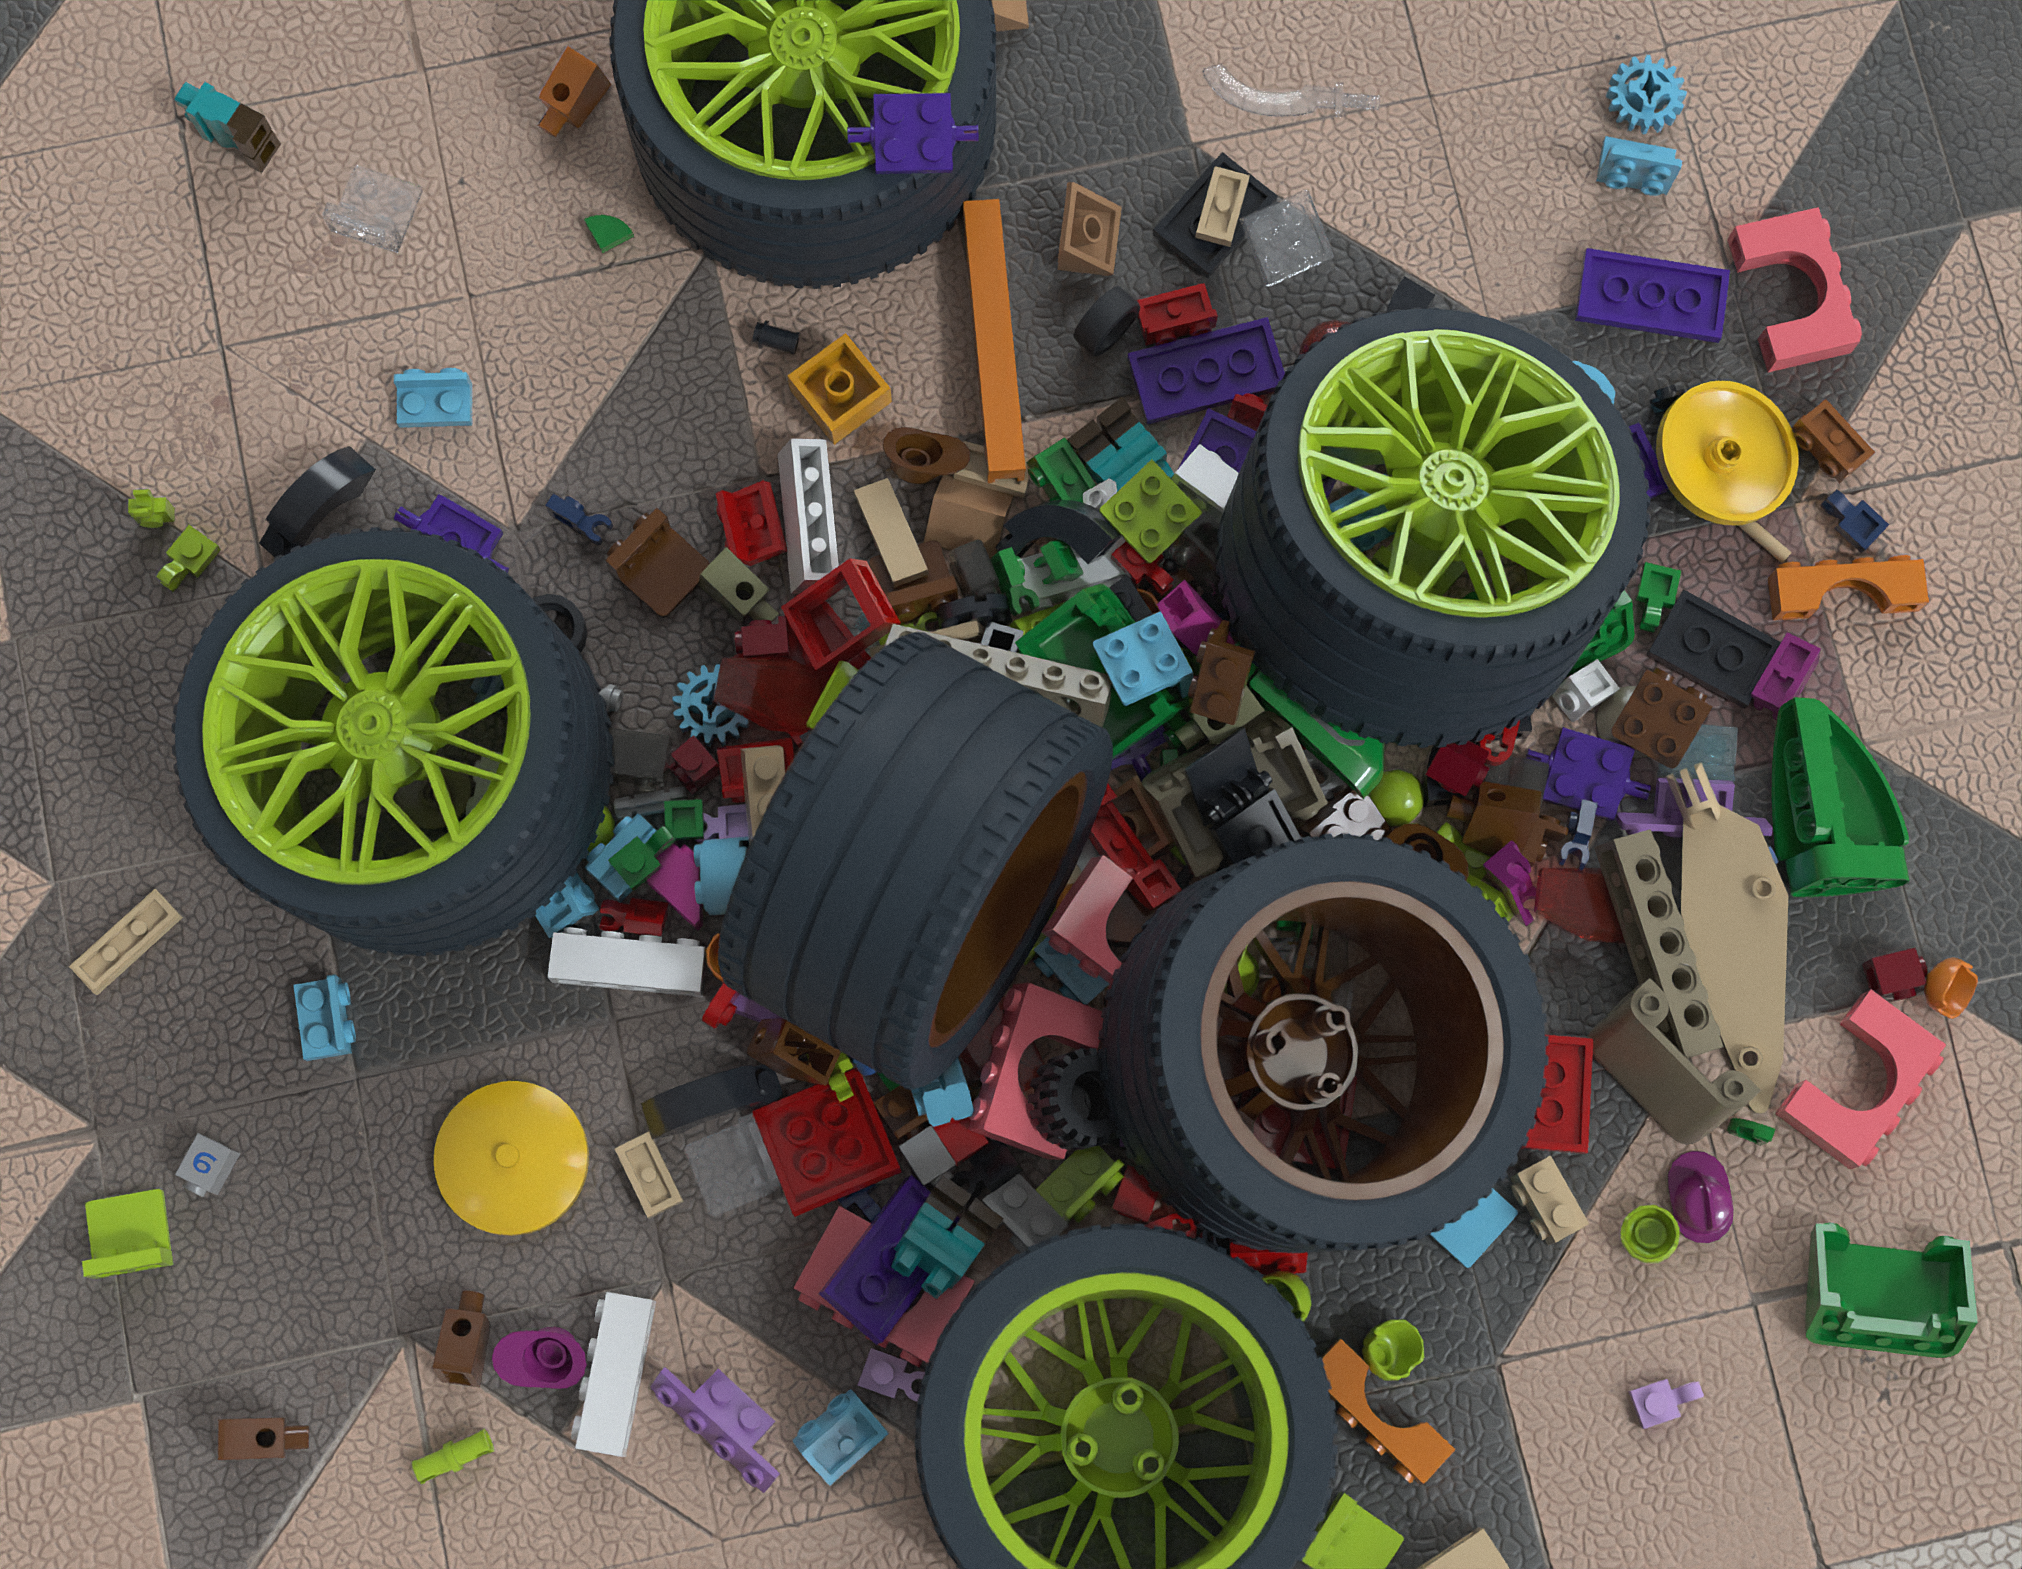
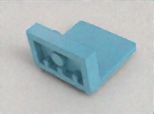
(1637, 166)
(1144, 659)
(1476, 1229)

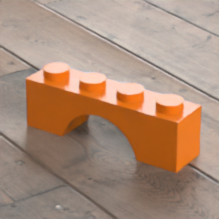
(1893, 585)
(1415, 1449)

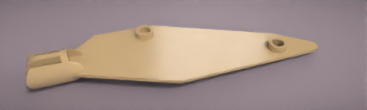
(1737, 929)

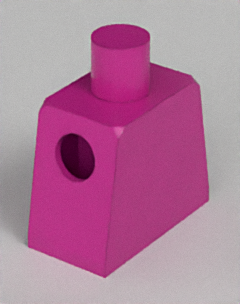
(1189, 616)

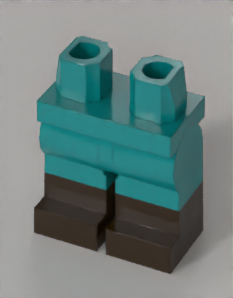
(229, 123)
(1117, 446)
(935, 1248)

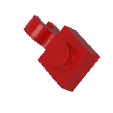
(1138, 568)
(638, 916)

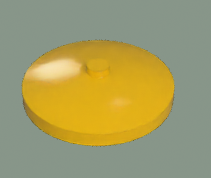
(1727, 453)
(511, 1158)

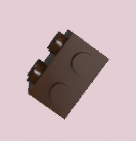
(656, 563)
(922, 594)
(1222, 677)
(1661, 718)

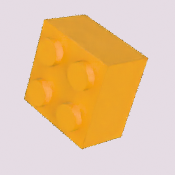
(839, 388)

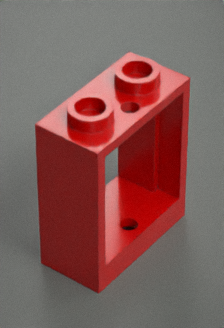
(870, 598)

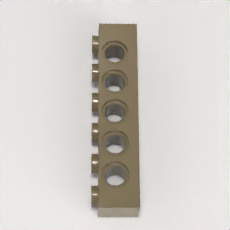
(1071, 687)
(1646, 931)

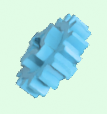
(1659, 88)
(698, 704)

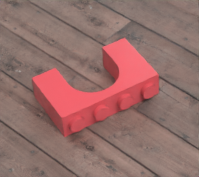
(1802, 242)
(1082, 918)
(1029, 1014)
(1907, 1056)
(916, 1329)

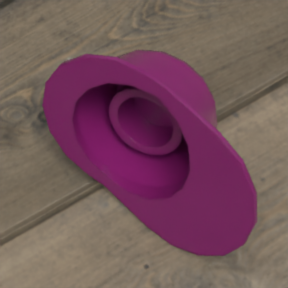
(1700, 1197)
(539, 1358)

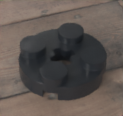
(967, 609)

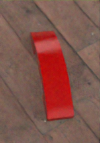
(1115, 840)

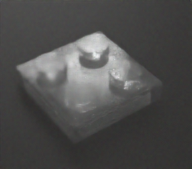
(1287, 237)

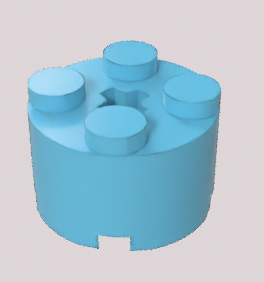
(719, 868)

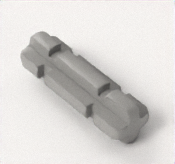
(647, 803)

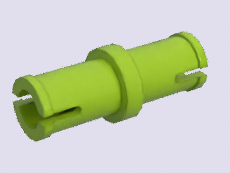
(452, 1456)

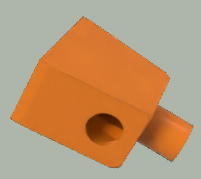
(571, 92)

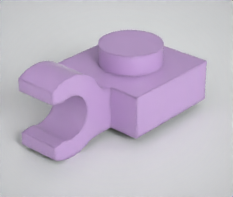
(1659, 1402)

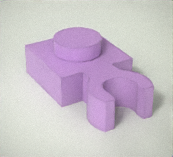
(729, 824)
(886, 1374)

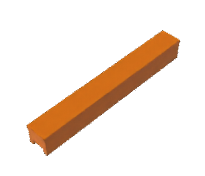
(993, 340)

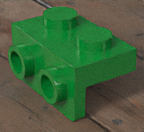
(1060, 472)

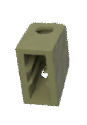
(729, 575)
(1198, 728)

